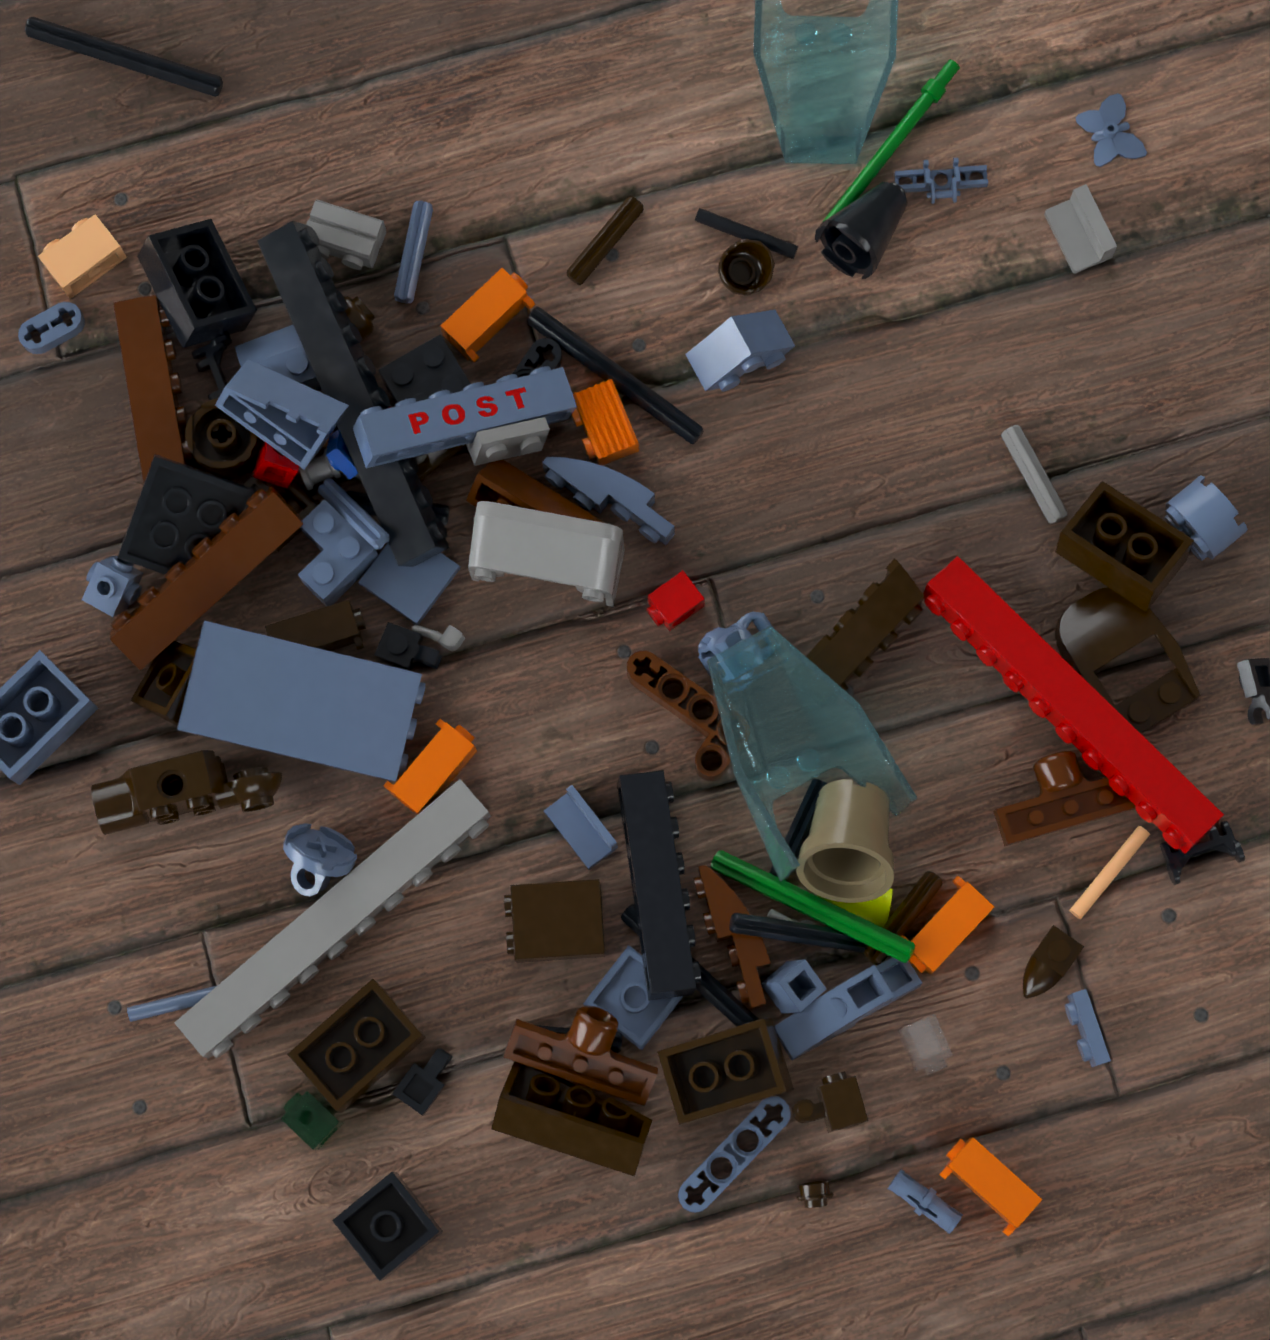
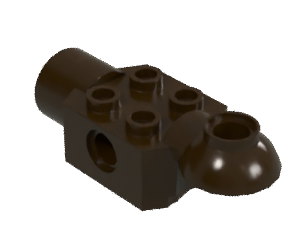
(147, 791)

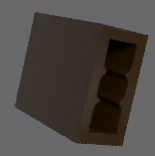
(555, 921)

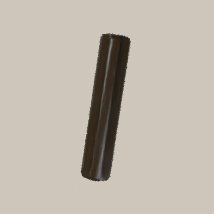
(605, 240)
(908, 911)

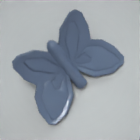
(1108, 132)

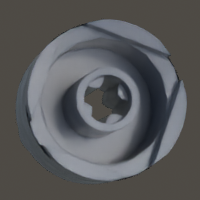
(1205, 517)

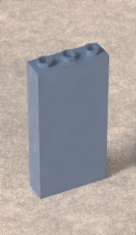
(301, 702)

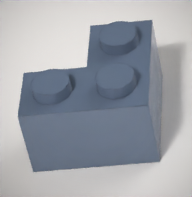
(739, 348)
(342, 557)

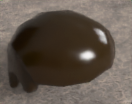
(746, 267)

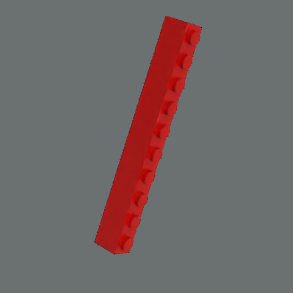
(1071, 705)

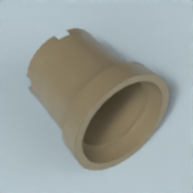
(848, 844)

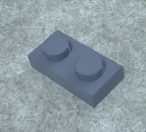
(1092, 1044)

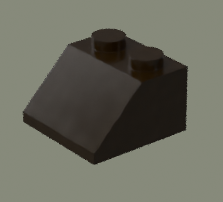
(166, 682)

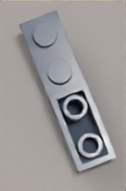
(598, 486)
(846, 1006)

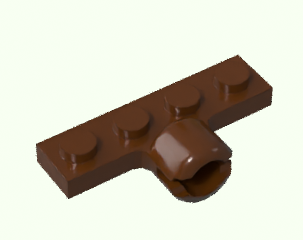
(1063, 801)
(583, 1055)

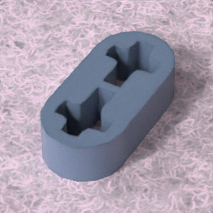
(54, 335)

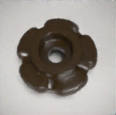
(814, 1193)

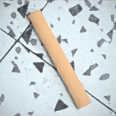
(1109, 872)

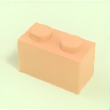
(82, 255)

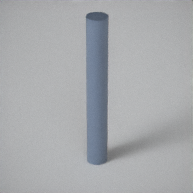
(167, 1004)

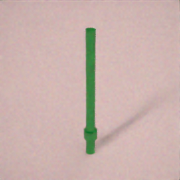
(931, 93)

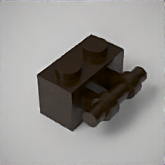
(838, 1104)

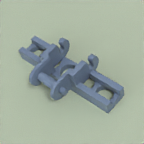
(952, 184)

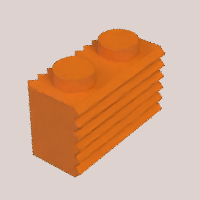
(604, 423)

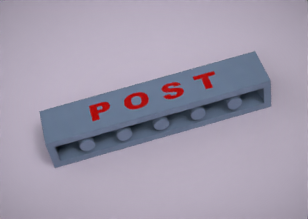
(456, 417)

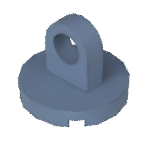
(319, 852)

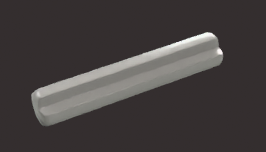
(1034, 474)

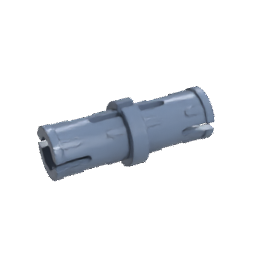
(925, 1201)

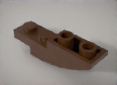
(747, 950)

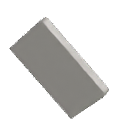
(1081, 230)

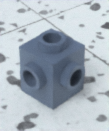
(112, 585)

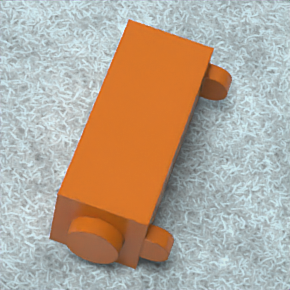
(486, 313)
(434, 767)
(949, 927)
(991, 1182)

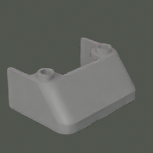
(546, 549)

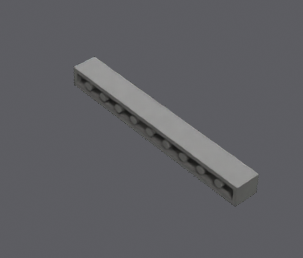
(332, 920)

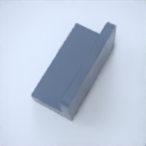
(581, 828)

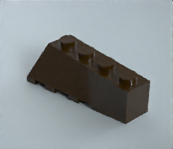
(869, 626)
(570, 1119)

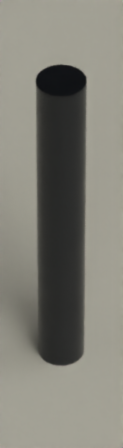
(744, 232)

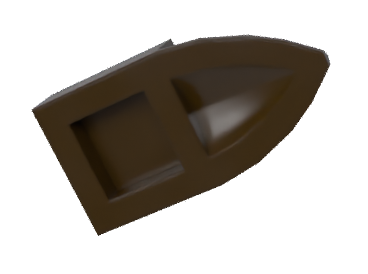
(1049, 962)

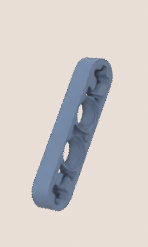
(737, 1157)

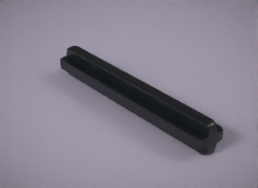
(793, 932)

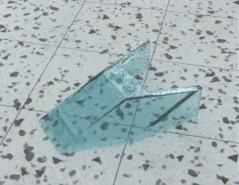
(824, 77)
(789, 726)

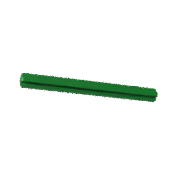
(813, 906)

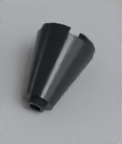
(862, 230)

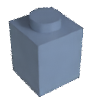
(793, 986)

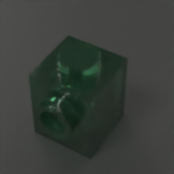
(310, 1119)

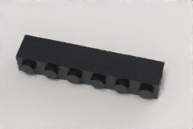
(657, 886)

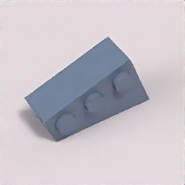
(281, 411)

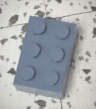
(38, 715)

